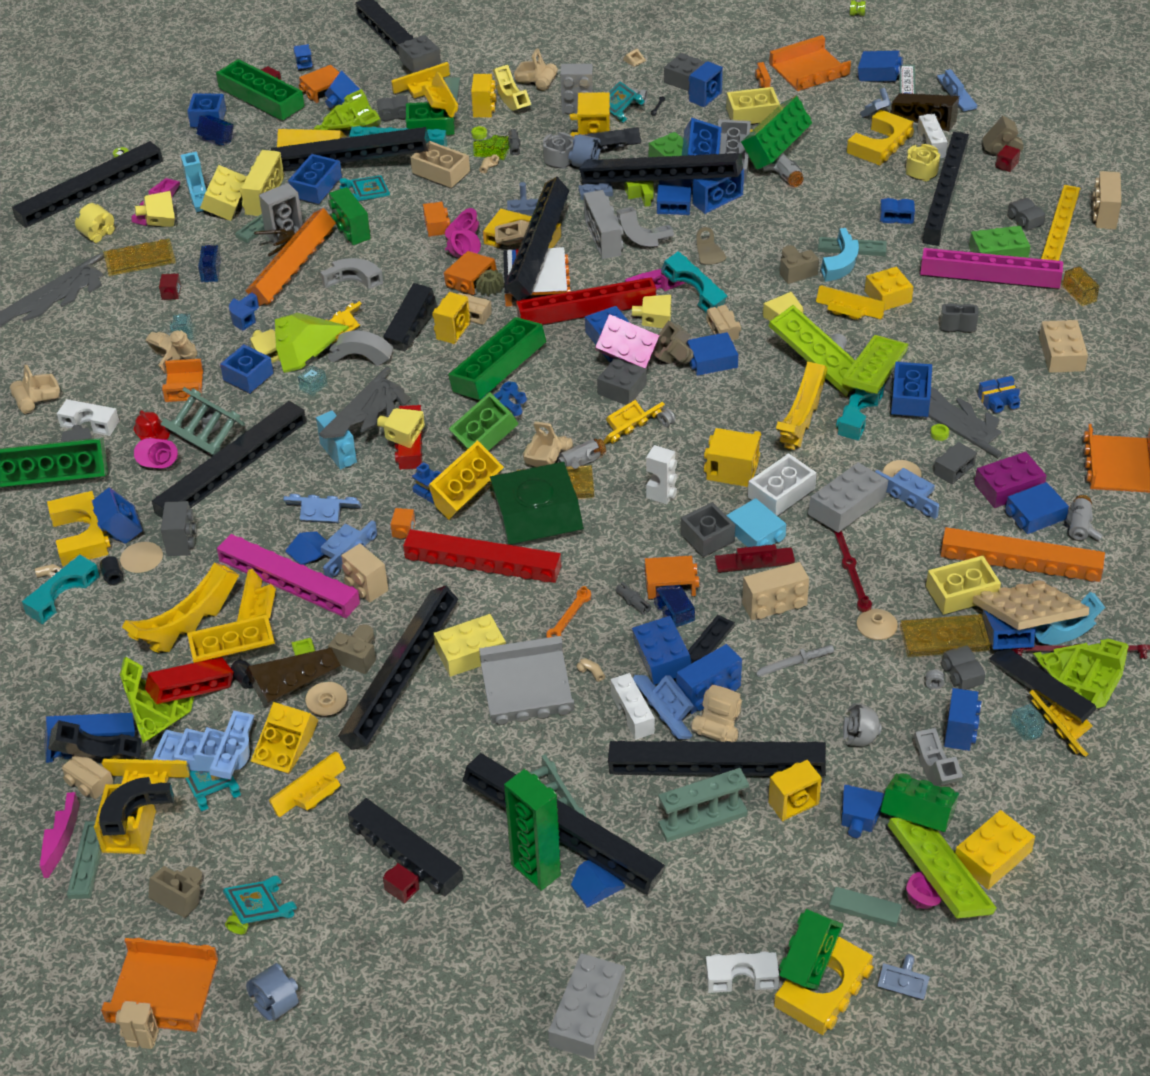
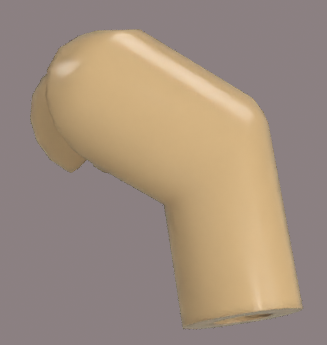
(488, 162)
(49, 570)
(591, 666)

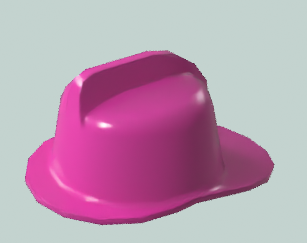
(465, 221)
(463, 241)
(155, 453)
(921, 892)

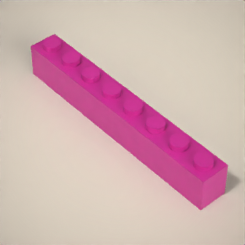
(992, 268)
(289, 575)

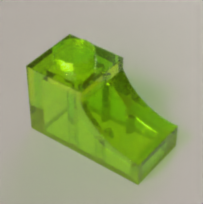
(495, 145)

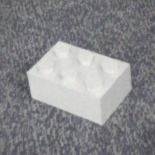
(782, 484)

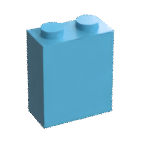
(338, 448)
(757, 524)

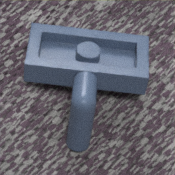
(876, 105)
(606, 187)
(523, 205)
(903, 979)

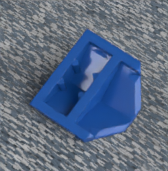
(306, 547)
(594, 883)

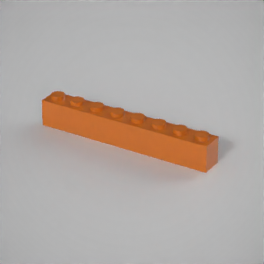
(291, 257)
(1024, 554)

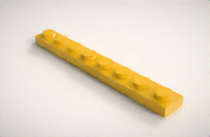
(1061, 223)

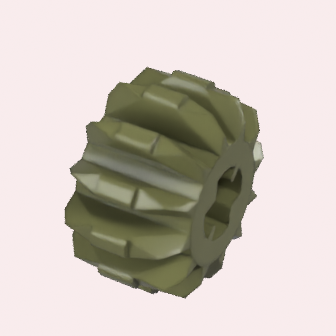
(489, 282)

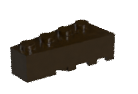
(915, 105)
(287, 675)

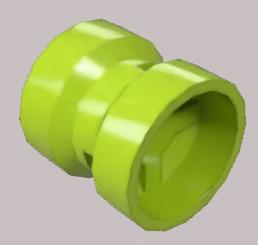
(860, 10)
(234, 925)

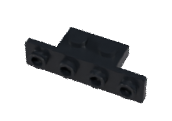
(617, 138)

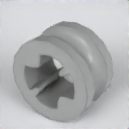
(666, 417)
(934, 679)

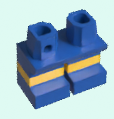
(999, 393)
(423, 478)

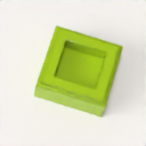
(303, 646)

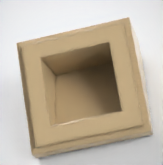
(634, 58)

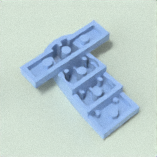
(210, 750)

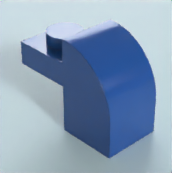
(303, 57)
(243, 311)

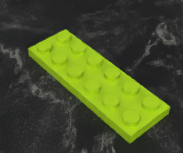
(813, 345)
(875, 364)
(943, 869)

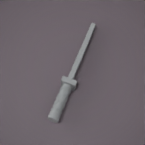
(802, 657)

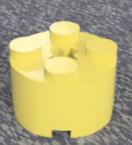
(922, 162)
(95, 222)

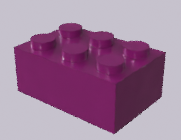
(1008, 477)

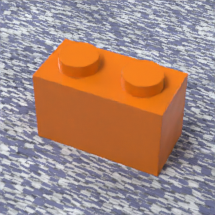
(436, 218)

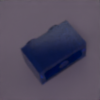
(215, 129)
(209, 263)
(675, 603)

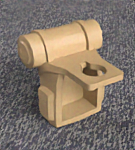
(536, 72)
(171, 347)
(34, 389)
(545, 447)
(719, 714)

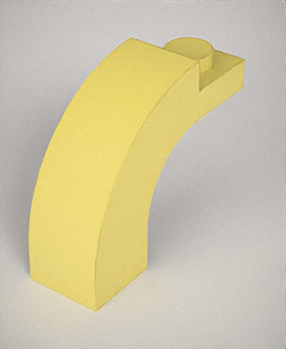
(508, 90)

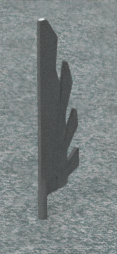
(65, 286)
(366, 406)
(962, 420)

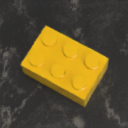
(995, 849)

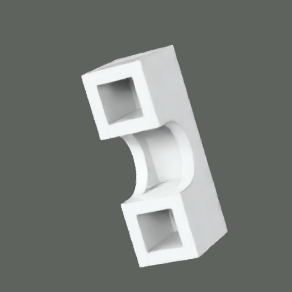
(931, 132)
(102, 418)
(662, 483)
(638, 715)
(760, 967)

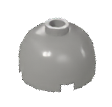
(862, 721)

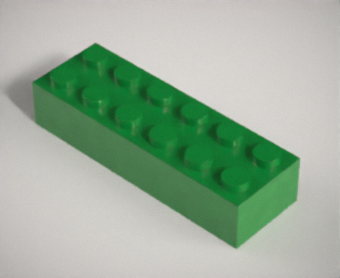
(260, 89)
(776, 132)
(497, 358)
(52, 461)
(533, 829)

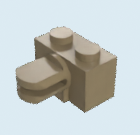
(1001, 134)
(796, 265)
(672, 344)
(355, 650)
(176, 889)

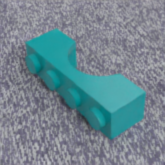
(681, 269)
(853, 421)
(76, 574)

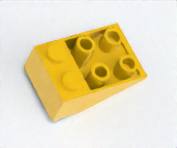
(284, 737)

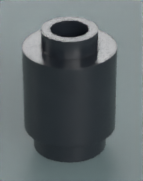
(111, 570)
(239, 674)

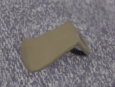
(708, 250)

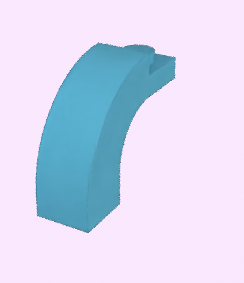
(194, 178)
(842, 264)
(1070, 629)

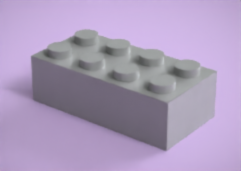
(731, 136)
(603, 224)
(848, 497)
(587, 1006)

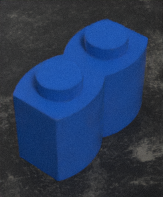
(897, 211)

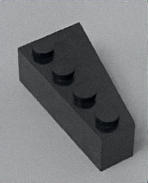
(411, 317)

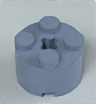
(584, 149)
(273, 992)

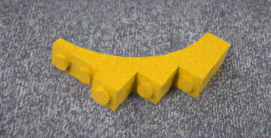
(806, 401)
(204, 600)

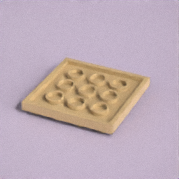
(1030, 605)

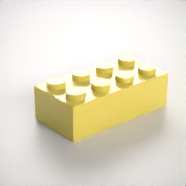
(264, 176)

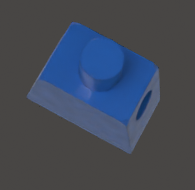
(339, 90)
(860, 809)

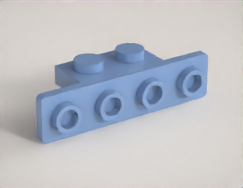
(956, 88)
(912, 491)
(321, 509)
(342, 541)
(668, 701)

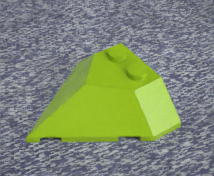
(351, 113)
(302, 337)
(1087, 668)
(149, 716)

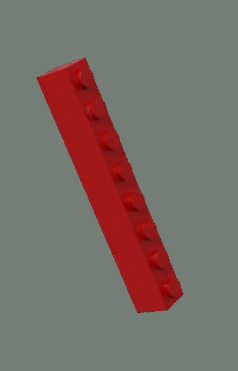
(585, 301)
(482, 555)

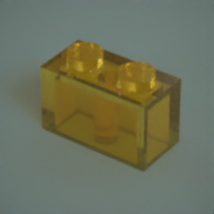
(1080, 286)

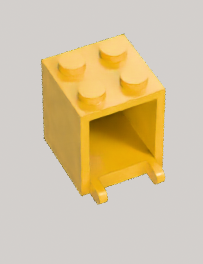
(592, 113)
(732, 456)
(137, 830)

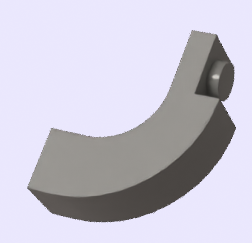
(643, 236)
(352, 269)
(361, 343)
(935, 764)

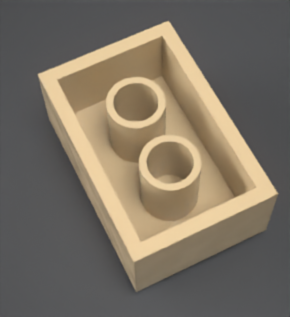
(441, 164)
(1107, 200)
(1063, 346)
(775, 591)

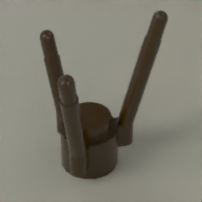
(284, 237)

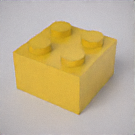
(483, 95)
(889, 287)
(451, 317)
(794, 790)

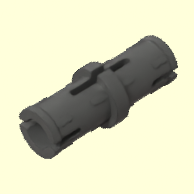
(514, 142)
(633, 598)

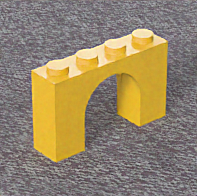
(879, 150)
(505, 216)
(78, 509)
(821, 1009)

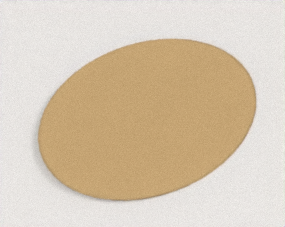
(141, 557)

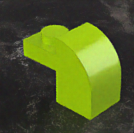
(641, 189)

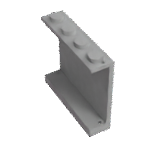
(526, 680)

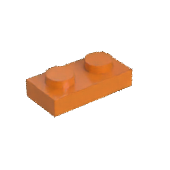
(762, 74)

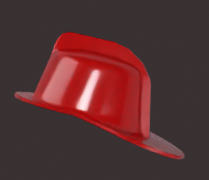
(149, 426)

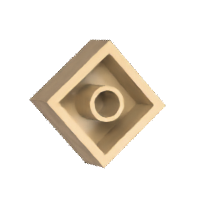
(364, 572)

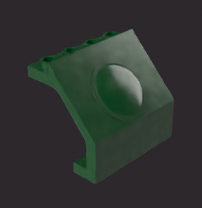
(536, 502)

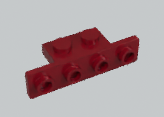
(754, 557)

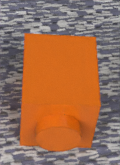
(402, 522)

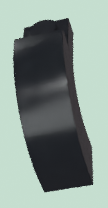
(127, 799)

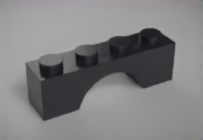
(71, 739)

